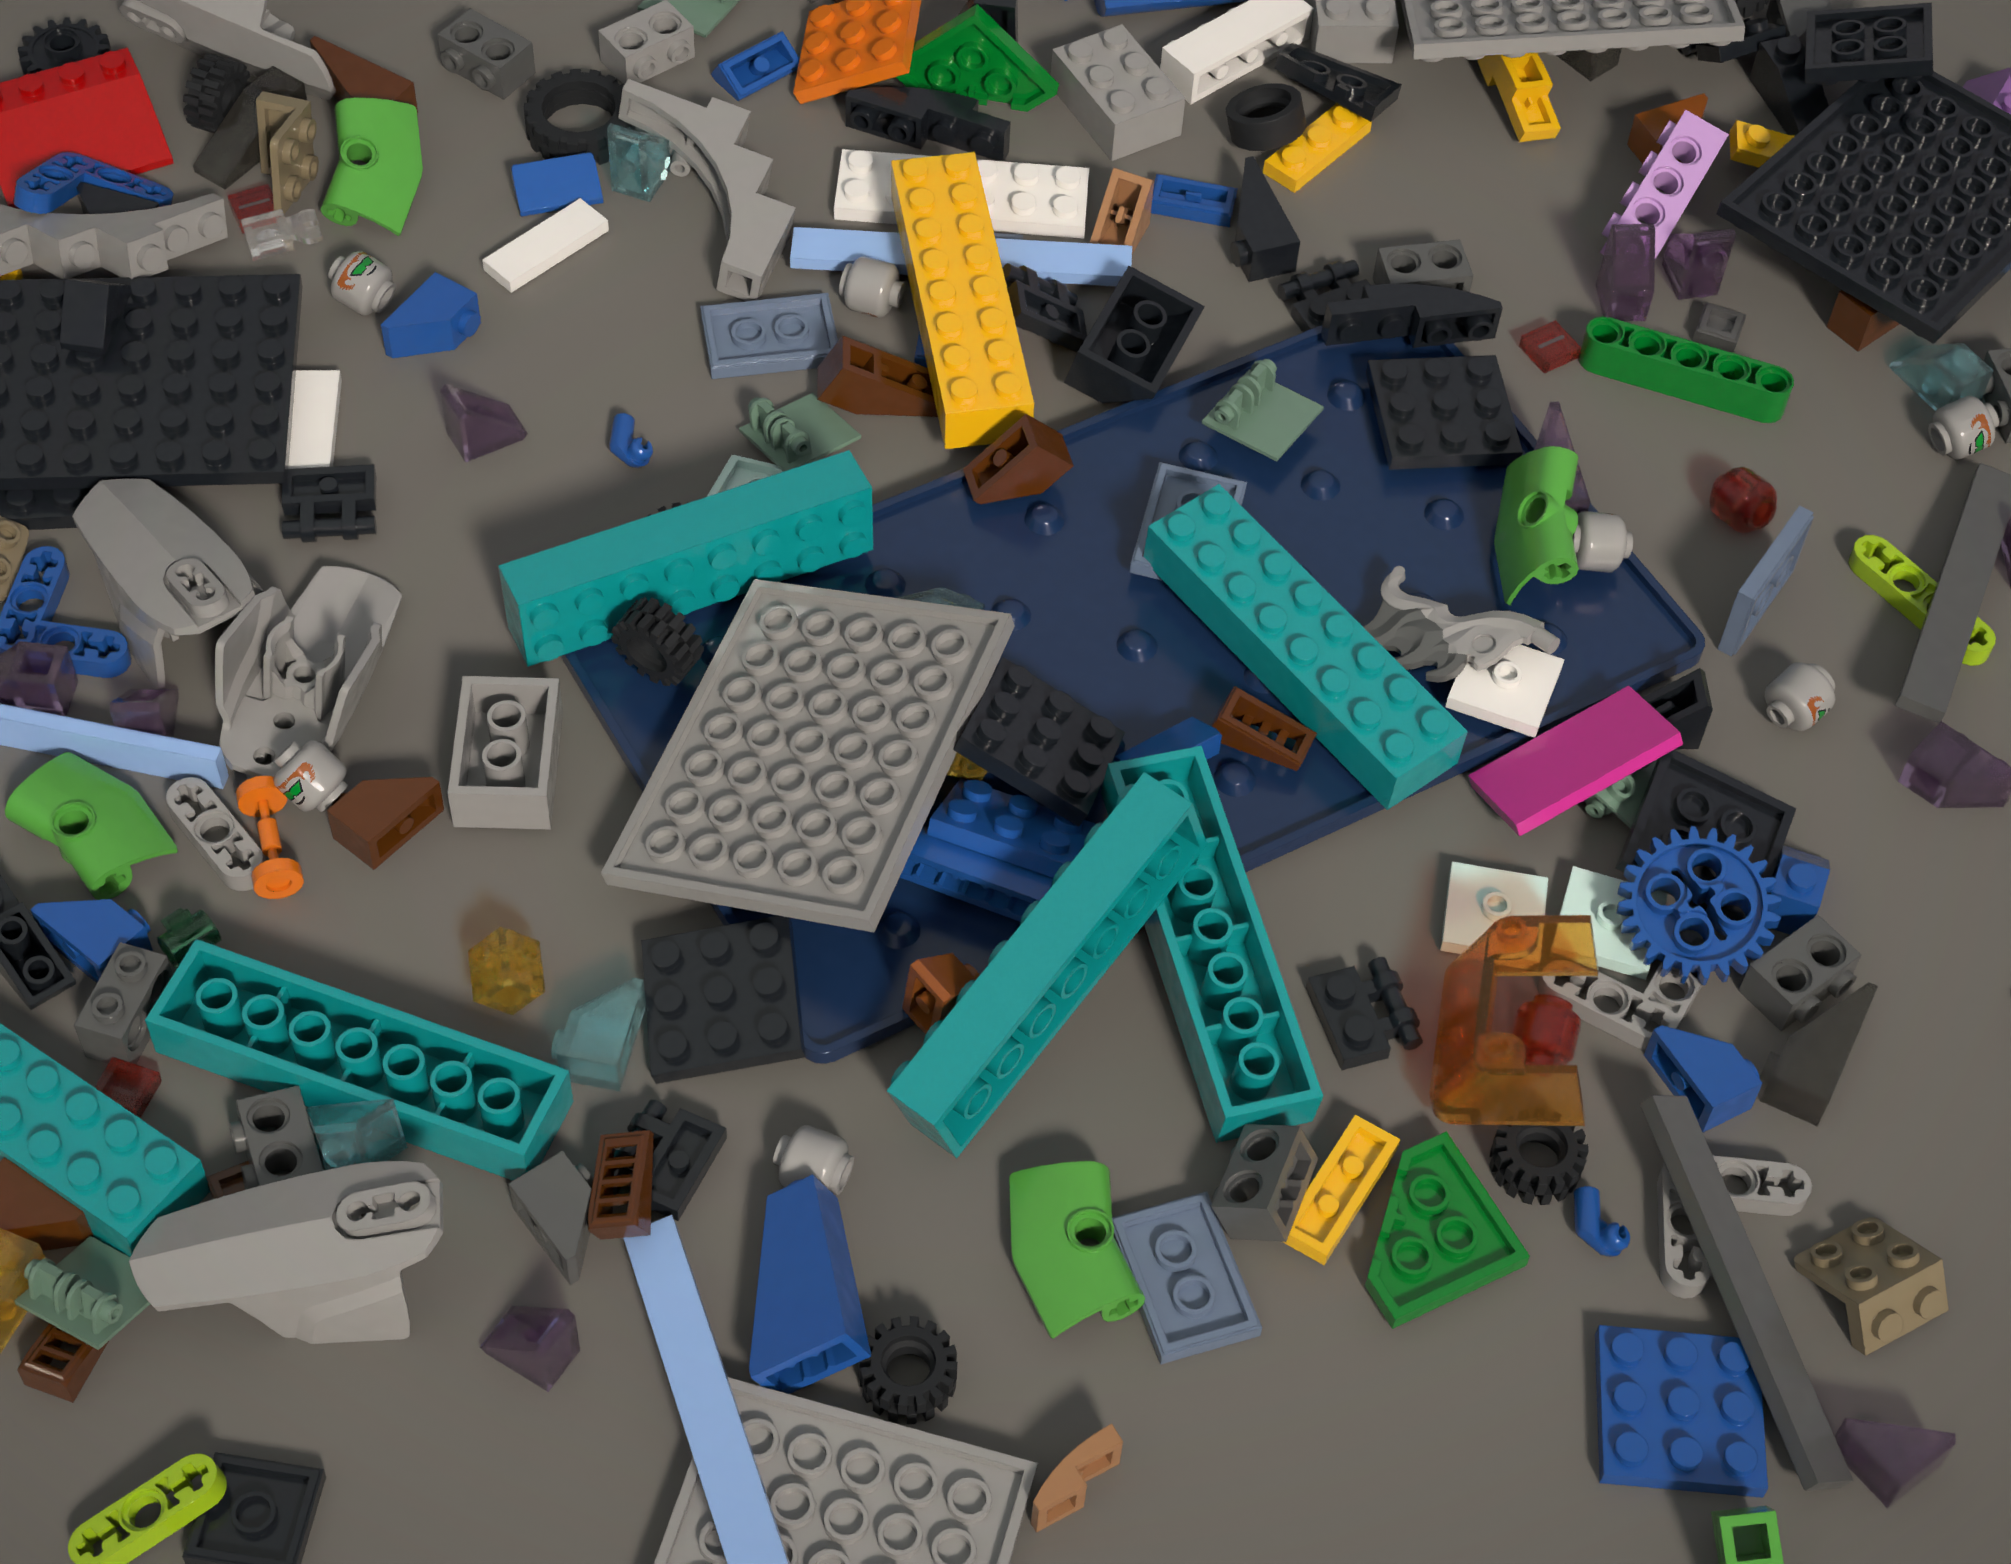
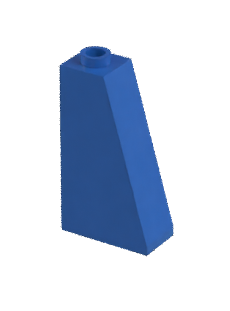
(806, 1292)

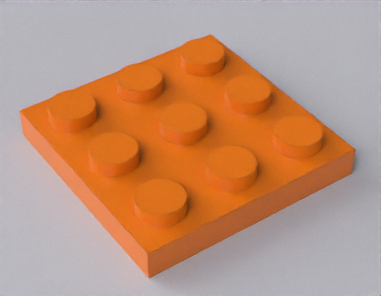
(855, 46)

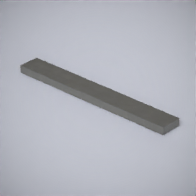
(1957, 596)
(1746, 1294)

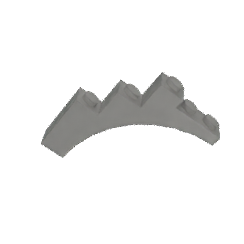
(737, 177)
(121, 242)

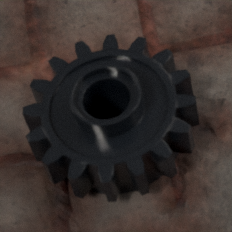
(61, 45)

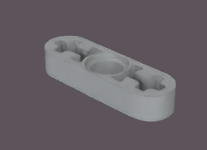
(214, 814)

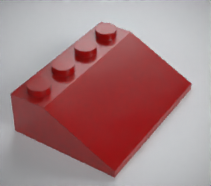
(83, 109)

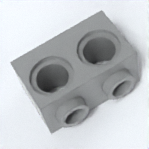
(647, 43)

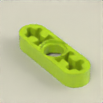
(171, 1518)

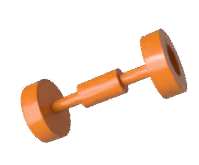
(276, 876)

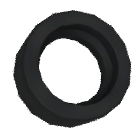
(1266, 117)

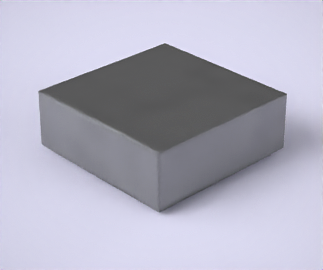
(1719, 327)

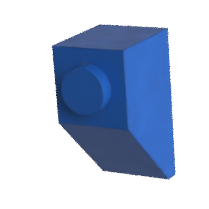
(432, 319)
(1801, 887)
(90, 931)
(1706, 1071)

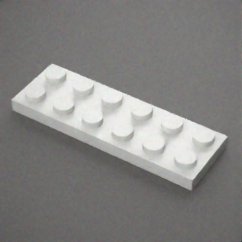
(1018, 195)

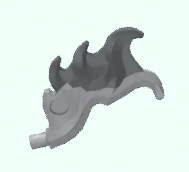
(1432, 636)

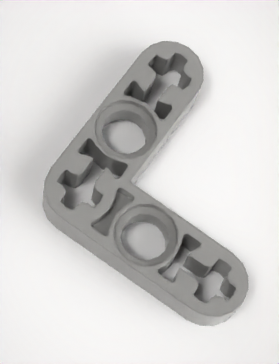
(1647, 1006)
(1772, 1202)

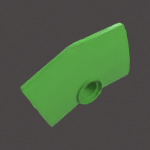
(388, 141)
(1535, 522)
(91, 819)
(1065, 1279)

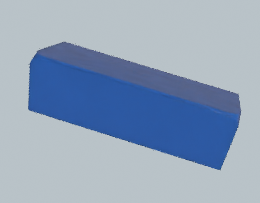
(757, 67)
(556, 183)
(1180, 736)

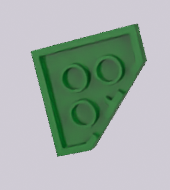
(979, 61)
(1438, 1235)

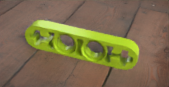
(1893, 565)

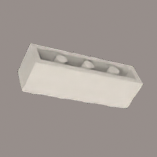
(1234, 45)

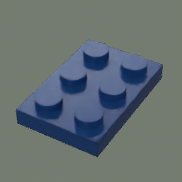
(1007, 827)

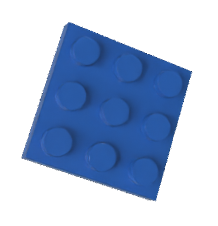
(1678, 1412)

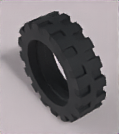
(569, 90)

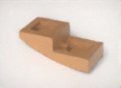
(1066, 1485)

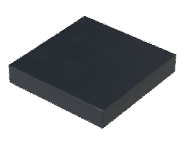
(260, 1516)

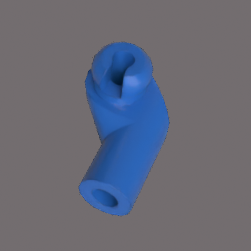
(623, 444)
(1591, 1228)

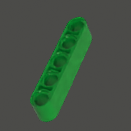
(1686, 369)

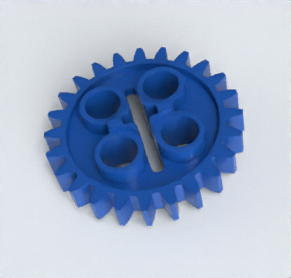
(1736, 884)

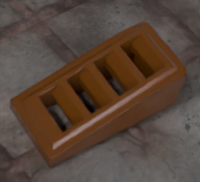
(1255, 712)
(638, 1215)
(65, 1383)

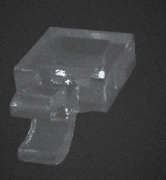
(274, 233)

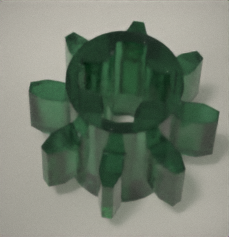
(183, 930)

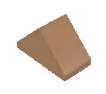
(1124, 210)

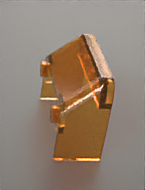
(1484, 1073)

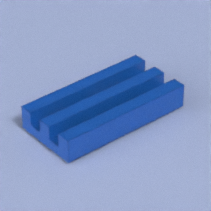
(1193, 200)

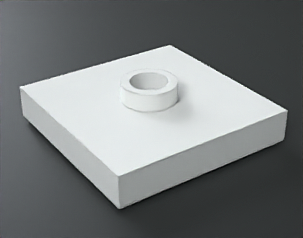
(1509, 692)

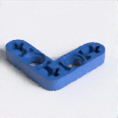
(57, 178)
(38, 624)

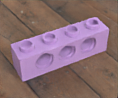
(1695, 145)

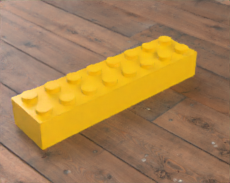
(960, 298)

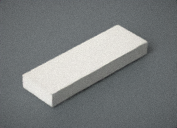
(545, 245)
(314, 418)

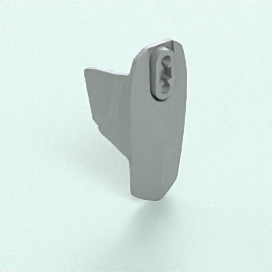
(234, 31)
(160, 567)
(299, 665)
(301, 1251)

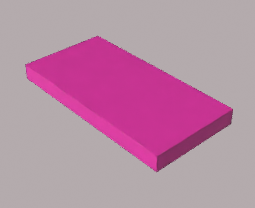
(1575, 760)

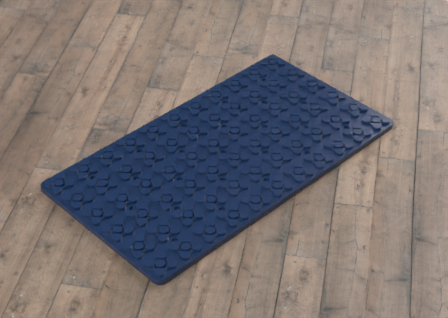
(1146, 657)

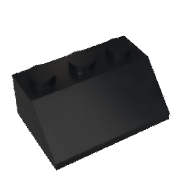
(1133, 340)

